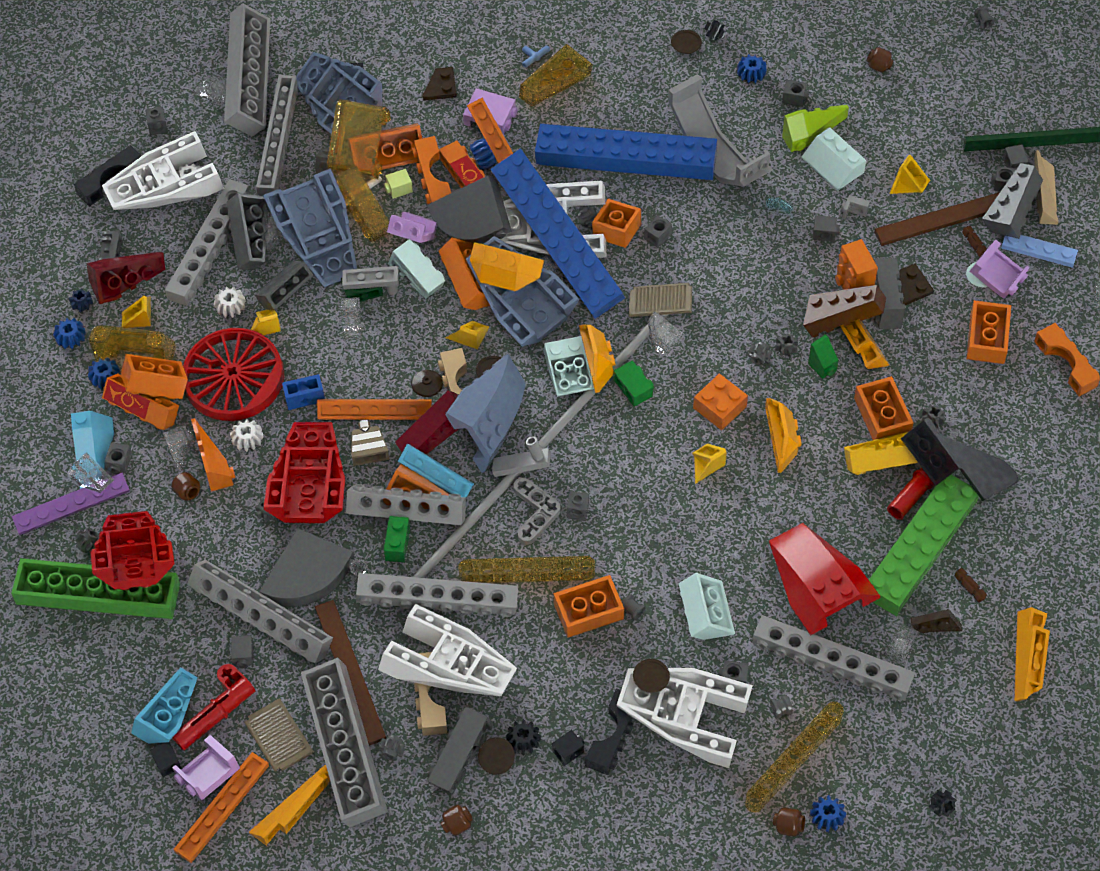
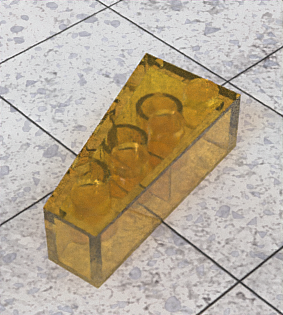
(555, 75)
(362, 204)

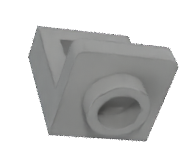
(855, 205)

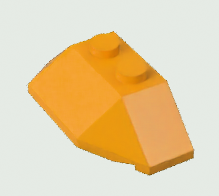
(504, 267)
(597, 355)
(782, 432)

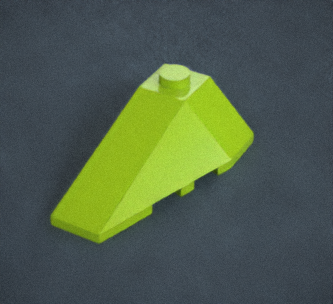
(802, 126)

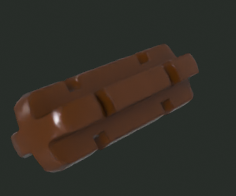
(974, 240)
(971, 586)

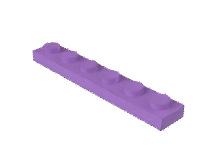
(67, 505)

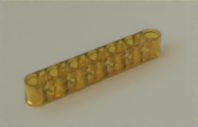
(536, 573)
(791, 765)

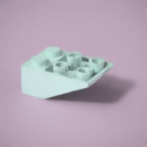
(568, 366)

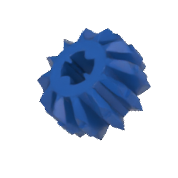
(751, 68)
(483, 154)
(69, 333)
(101, 371)
(830, 820)

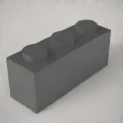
(284, 285)

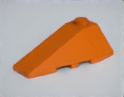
(215, 464)
(410, 480)

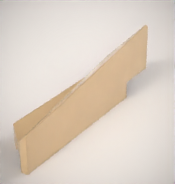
(1047, 193)

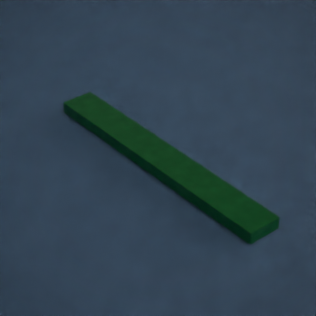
(1032, 139)

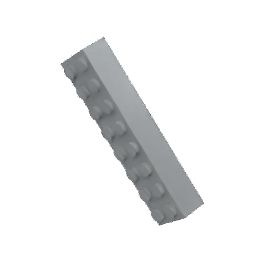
(247, 70)
(344, 743)

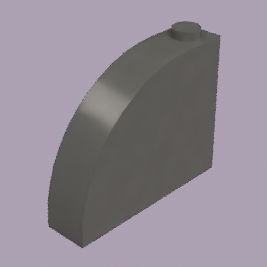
(472, 212)
(307, 570)

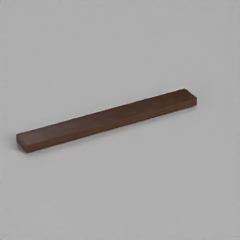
(934, 220)
(342, 649)

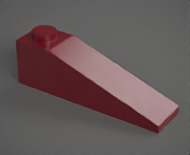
(118, 274)

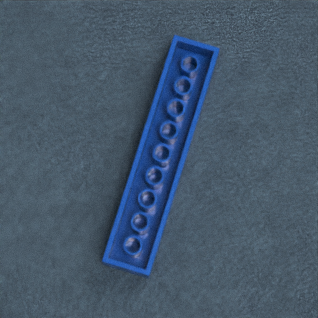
(626, 151)
(557, 233)

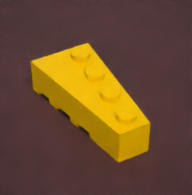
(878, 454)

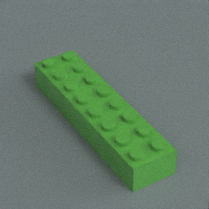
(922, 543)
(76, 588)

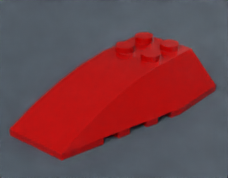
(307, 476)
(131, 551)
(818, 577)

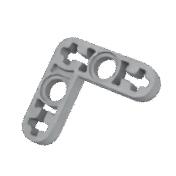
(541, 513)

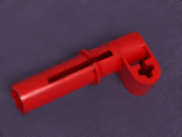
(910, 494)
(218, 708)

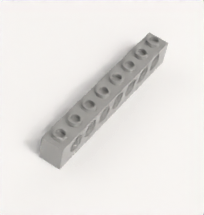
(277, 135)
(206, 244)
(428, 587)
(260, 611)
(827, 649)

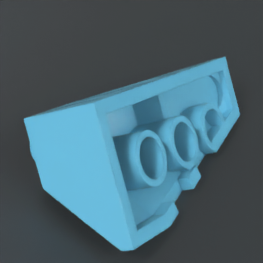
(92, 435)
(166, 711)

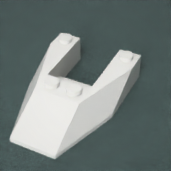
(154, 179)
(567, 195)
(458, 660)
(678, 707)

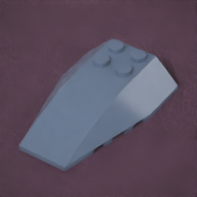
(328, 80)
(316, 225)
(533, 309)
(489, 408)

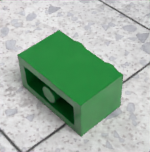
(633, 383)
(397, 539)

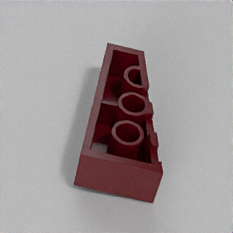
(431, 427)

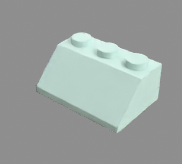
(834, 159)
(706, 607)

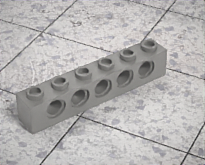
(358, 506)

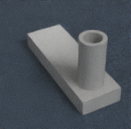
(372, 278)
(522, 462)

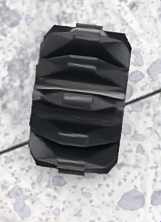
(519, 743)

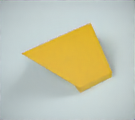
(910, 178)
(137, 314)
(266, 322)
(470, 334)
(708, 460)

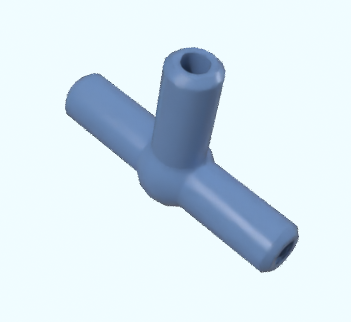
(534, 56)

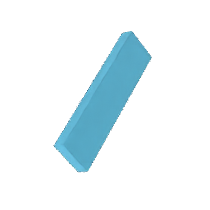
(435, 471)

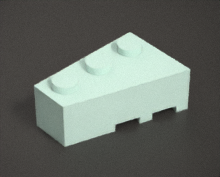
(417, 268)

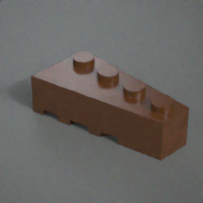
(842, 308)

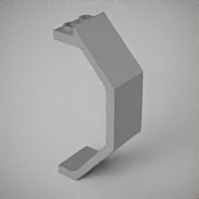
(698, 121)

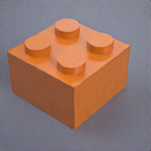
(617, 222)
(720, 401)

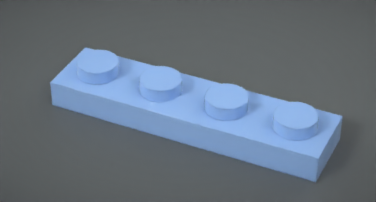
(1041, 249)

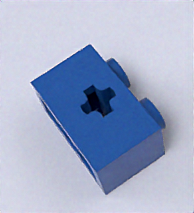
(303, 391)

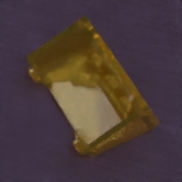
(356, 138)
(108, 340)

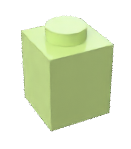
(398, 184)

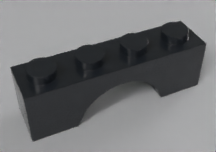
(90, 187)
(603, 753)

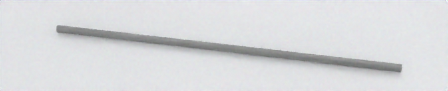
(509, 479)

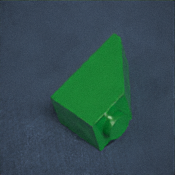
(823, 357)

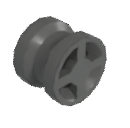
(781, 706)

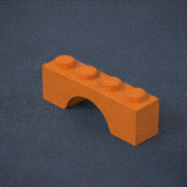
(427, 154)
(1054, 341)

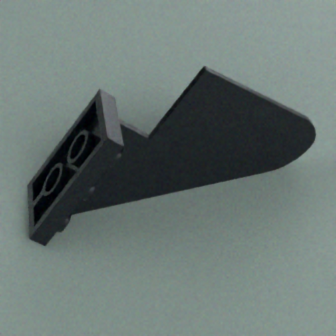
(944, 456)

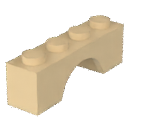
(454, 367)
(432, 715)

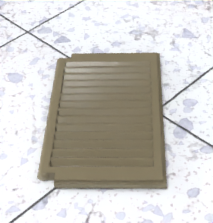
(660, 298)
(278, 736)

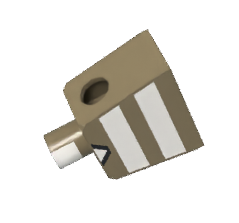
(368, 444)

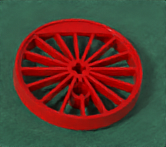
(234, 374)

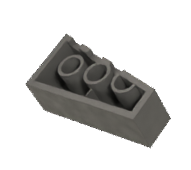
(1013, 202)
(248, 229)
(890, 285)
(459, 749)

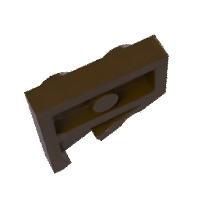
(441, 85)
(913, 284)
(936, 622)

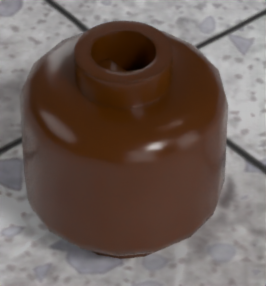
(880, 59)
(185, 486)
(456, 820)
(789, 821)

